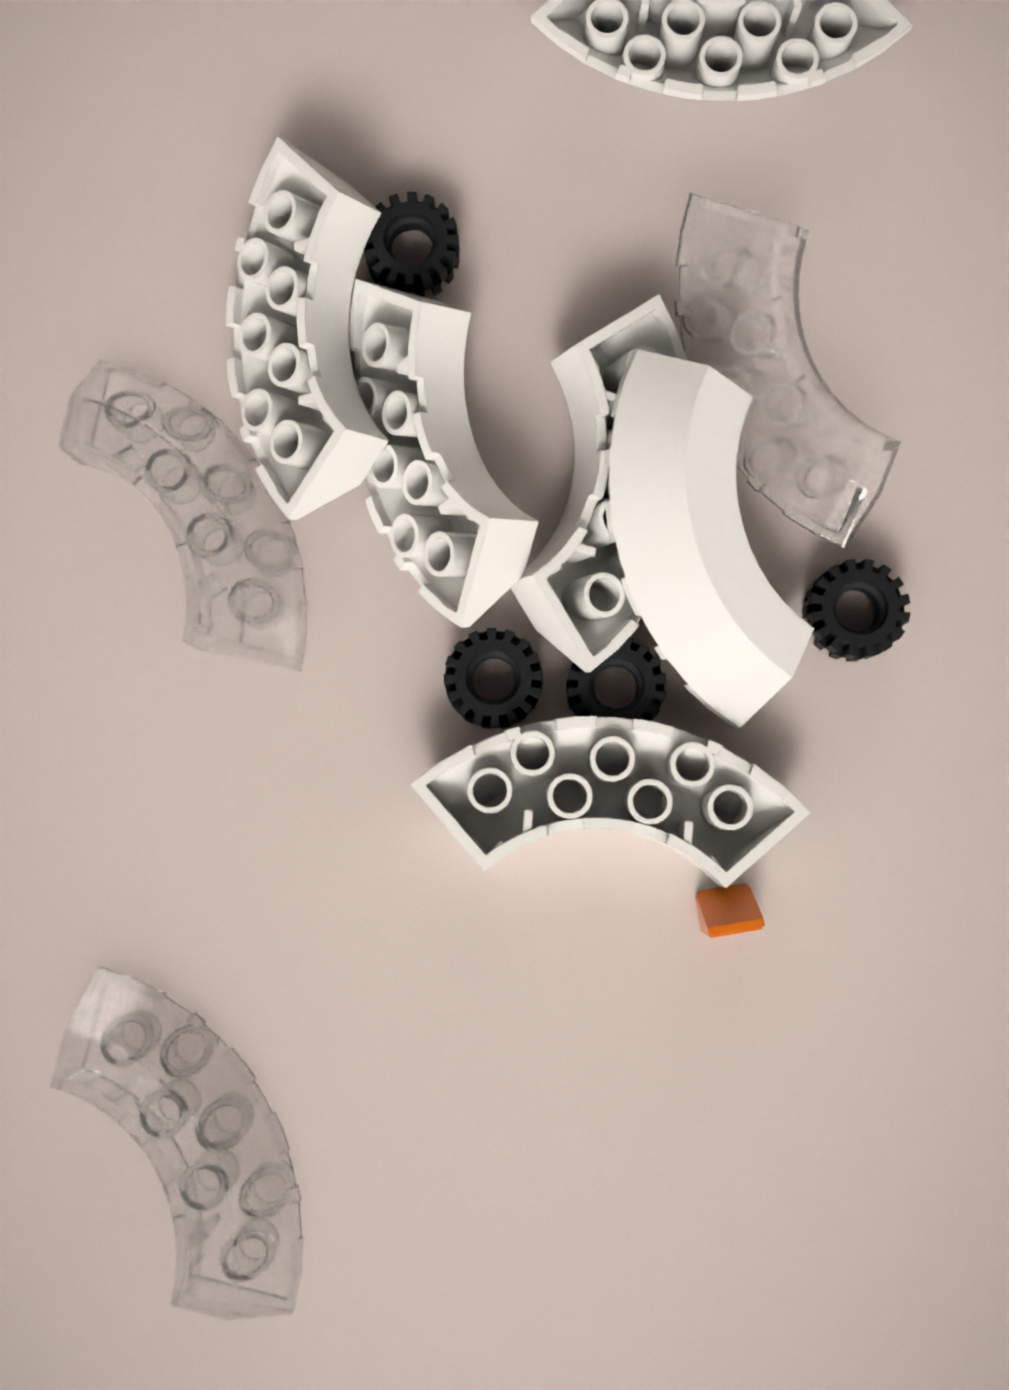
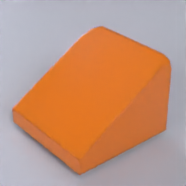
(728, 911)

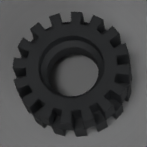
(418, 217)
(879, 588)
(486, 646)
(648, 680)

